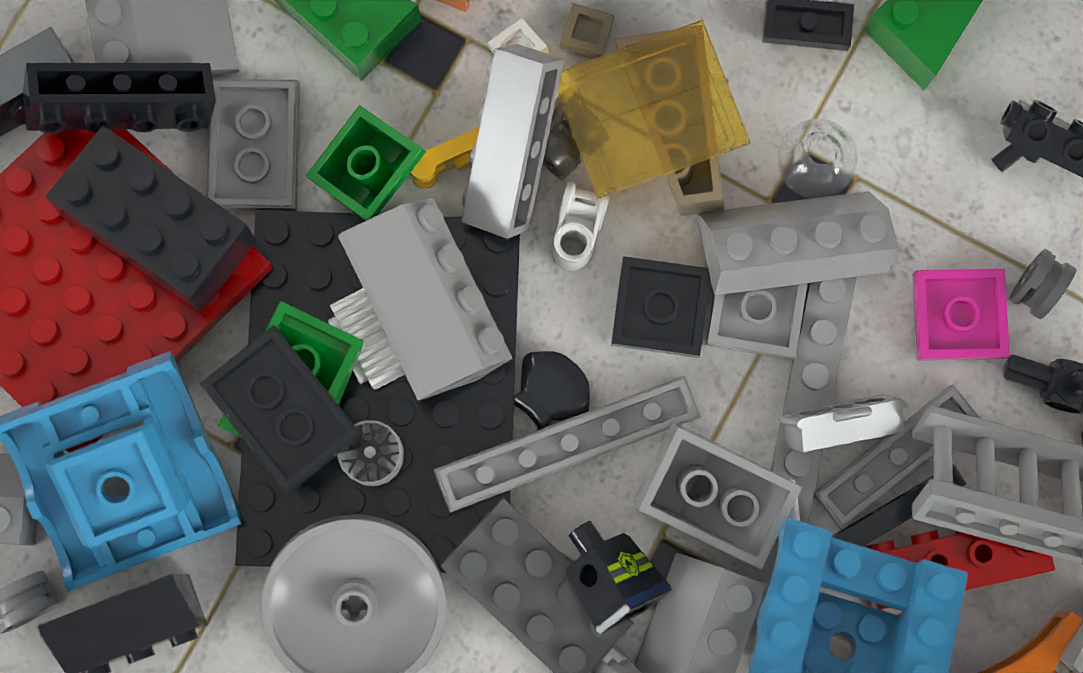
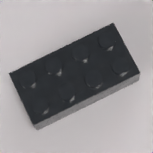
(151, 218)

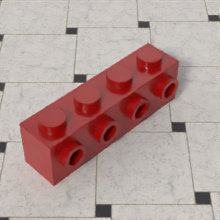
(983, 559)

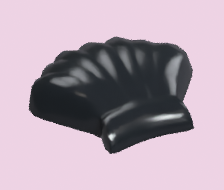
(551, 388)

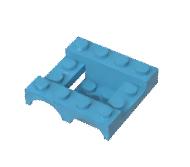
(168, 461)
(800, 620)

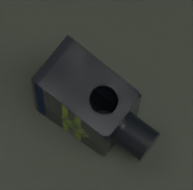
(613, 578)

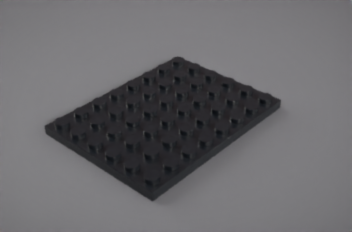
(435, 431)

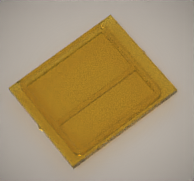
(650, 109)

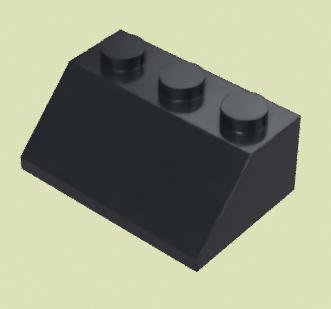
(126, 626)

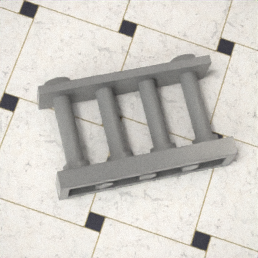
(982, 511)

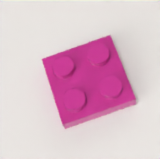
(960, 314)

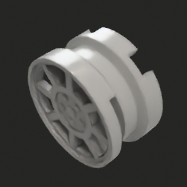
(24, 600)

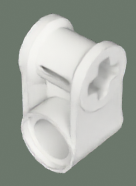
(579, 219)

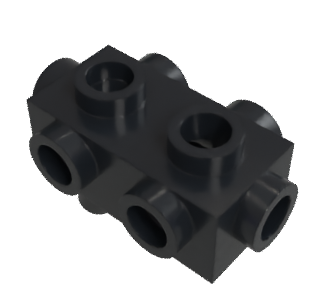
(1039, 134)

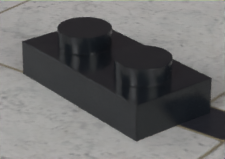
(808, 23)

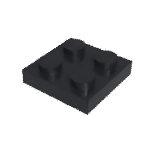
(661, 307)

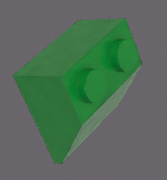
(365, 164)

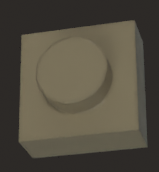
(587, 31)

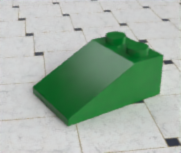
(322, 347)

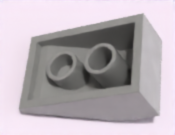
(163, 32)
(716, 495)

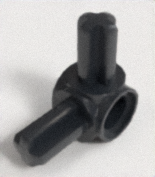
(1058, 383)

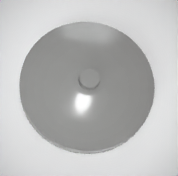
(354, 599)

